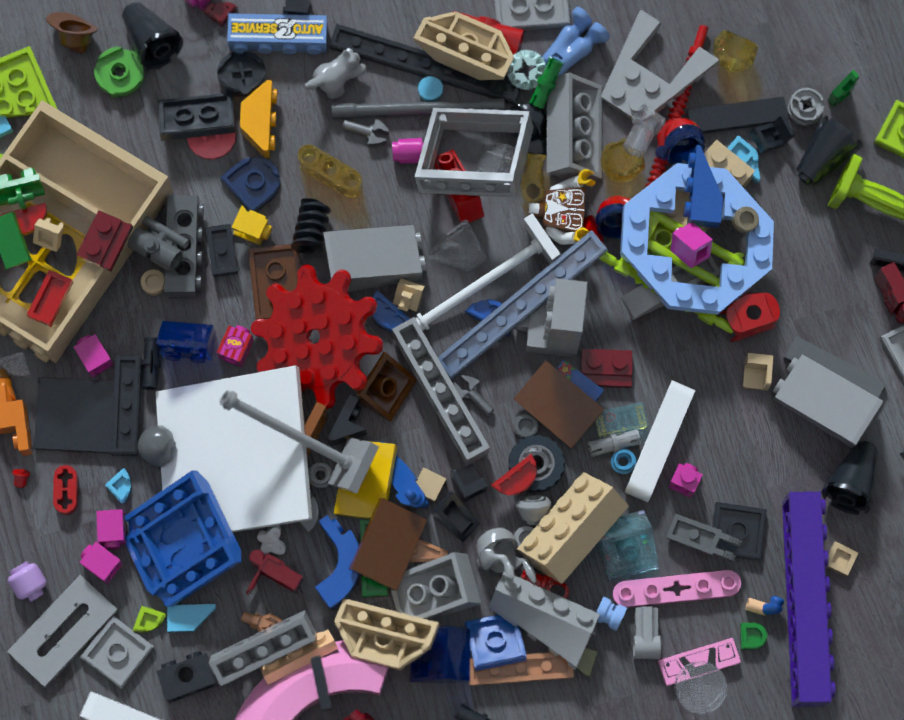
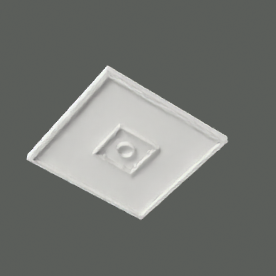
(250, 467)

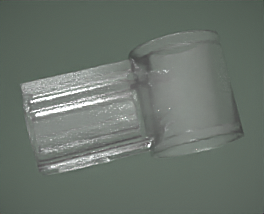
(646, 125)

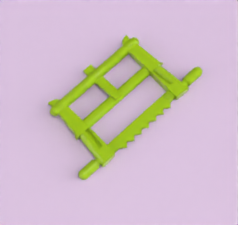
(626, 269)

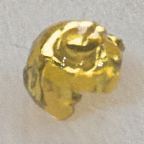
(734, 51)
(620, 165)

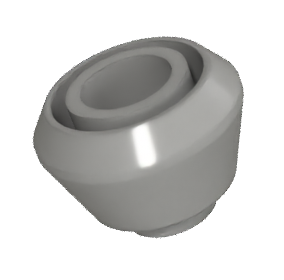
(533, 508)

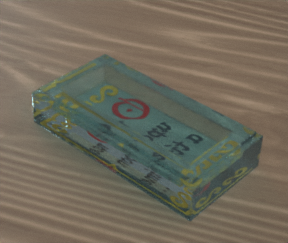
(621, 419)

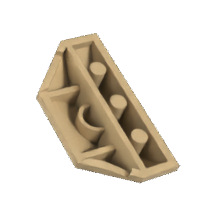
(465, 45)
(383, 634)

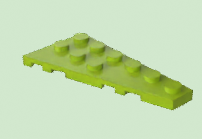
(22, 84)

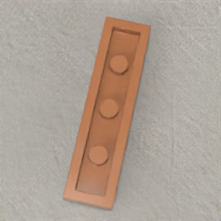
(536, 668)

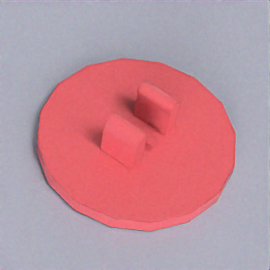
(212, 146)

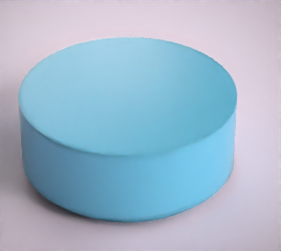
(430, 89)

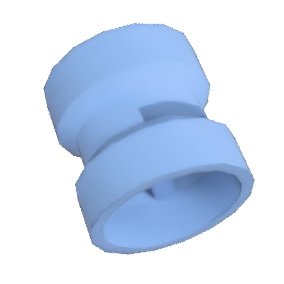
(610, 613)

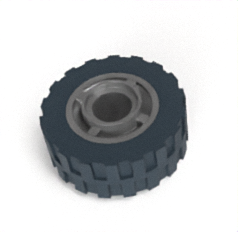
(548, 452)

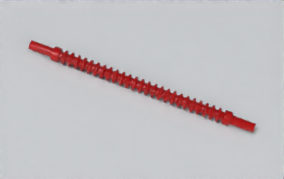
(679, 104)

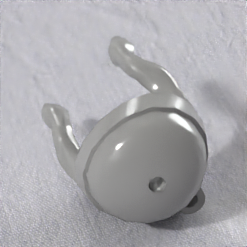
(497, 551)

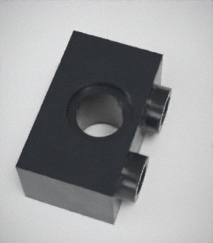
(202, 680)

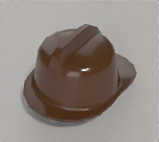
(72, 30)

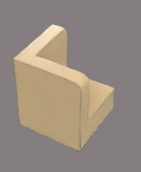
(757, 371)

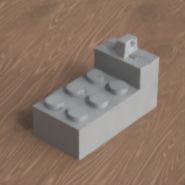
(558, 322)

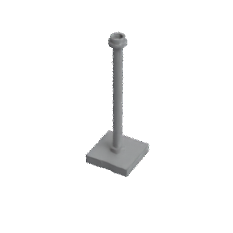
(351, 463)

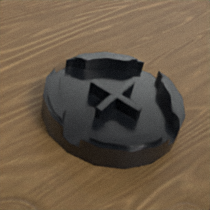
(241, 73)

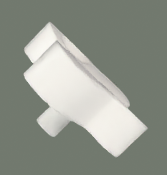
(271, 541)

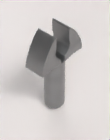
(368, 131)
(473, 395)

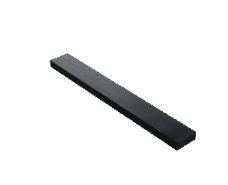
(418, 63)

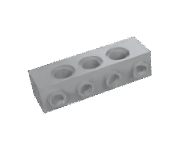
(262, 648)

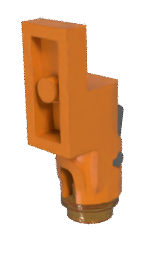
(14, 416)

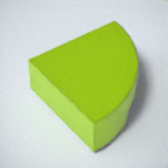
(148, 620)

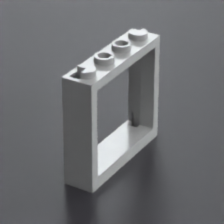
(467, 181)

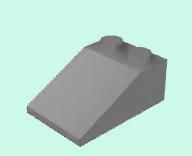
(437, 588)

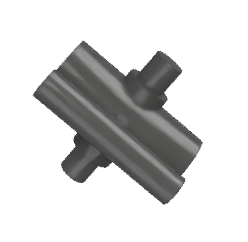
(158, 244)

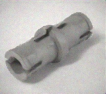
(614, 443)

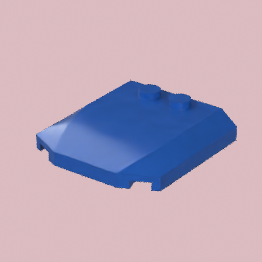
(181, 539)

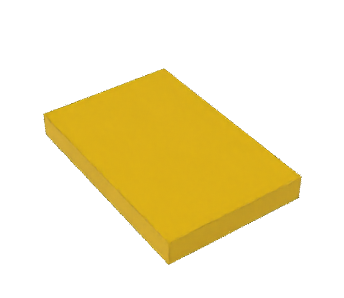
(374, 486)

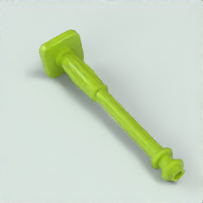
(868, 192)

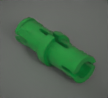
(546, 82)

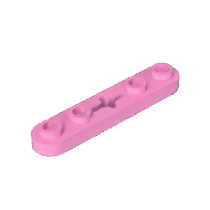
(702, 587)

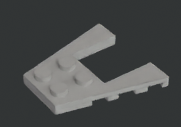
(634, 85)

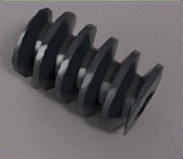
(310, 226)

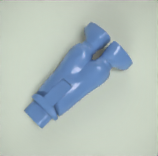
(569, 46)

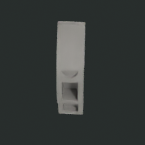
(642, 301)

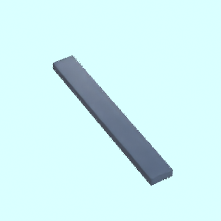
(520, 305)

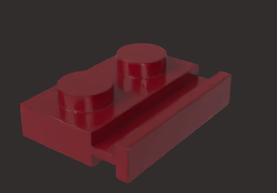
(104, 241)
(607, 367)

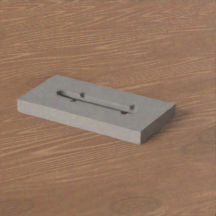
(47, 668)

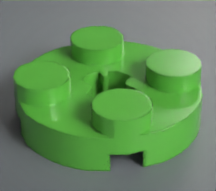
(116, 85)

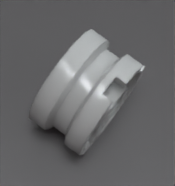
(809, 116)

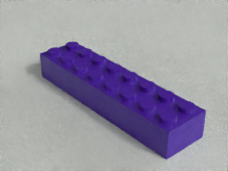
(806, 599)

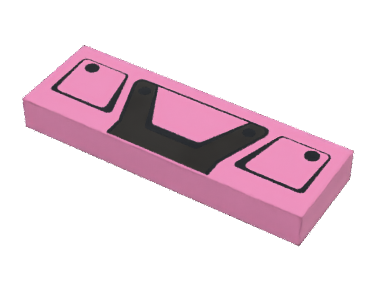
(721, 654)

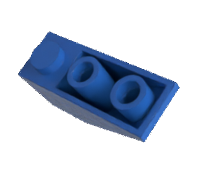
(705, 197)

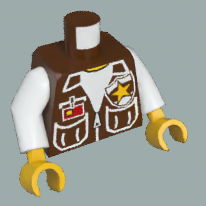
(564, 209)

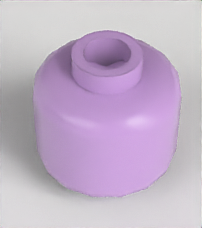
(27, 581)

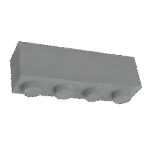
(545, 616)

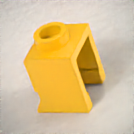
(251, 226)

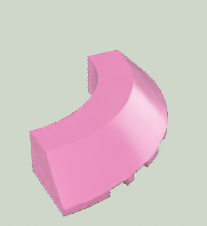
(297, 691)

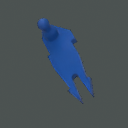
(408, 489)

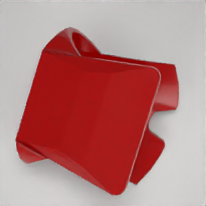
(742, 324)

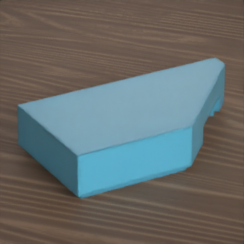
(747, 154)
(187, 617)

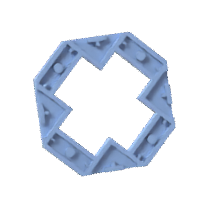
(657, 270)

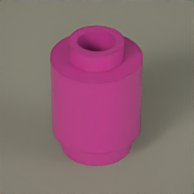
(407, 150)

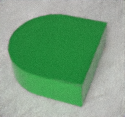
(752, 636)

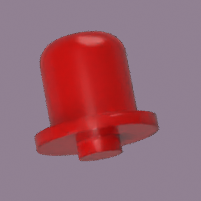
(20, 477)

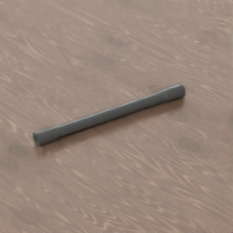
(352, 110)

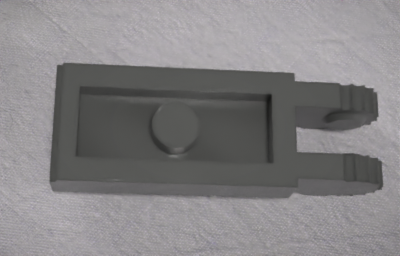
(701, 537)

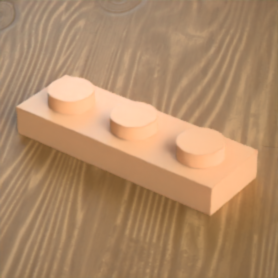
(298, 658)

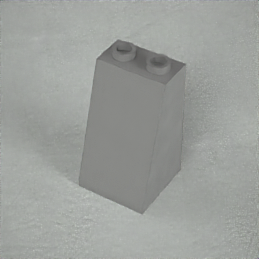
(375, 255)
(827, 400)

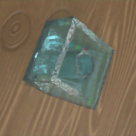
(628, 547)

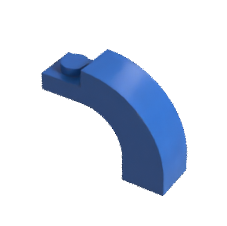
(342, 580)

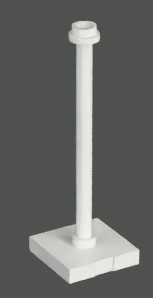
(540, 244)

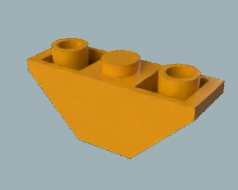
(258, 118)

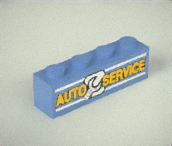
(277, 33)

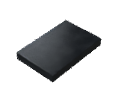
(196, 116)

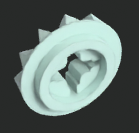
(532, 59)

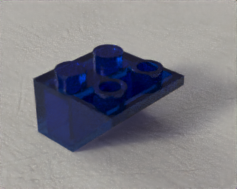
(186, 341)
(446, 660)

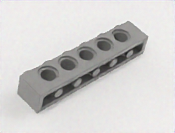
(440, 391)

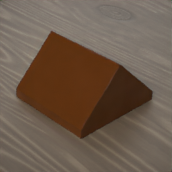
(386, 387)

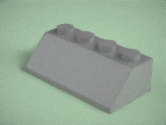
(574, 127)

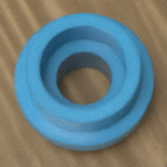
(629, 456)

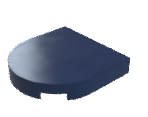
(253, 182)

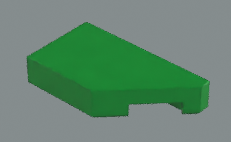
(844, 89)

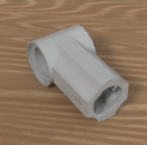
(646, 639)

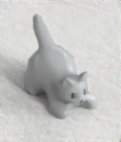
(334, 75)

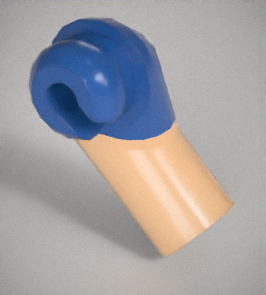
(763, 608)

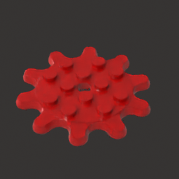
(341, 331)

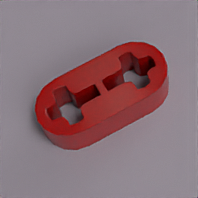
(71, 490)

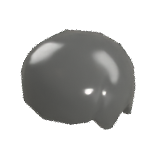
(156, 446)

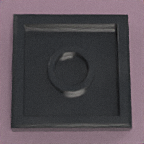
(744, 524)

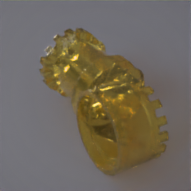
(533, 175)

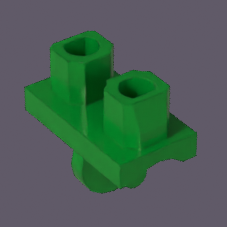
(20, 189)

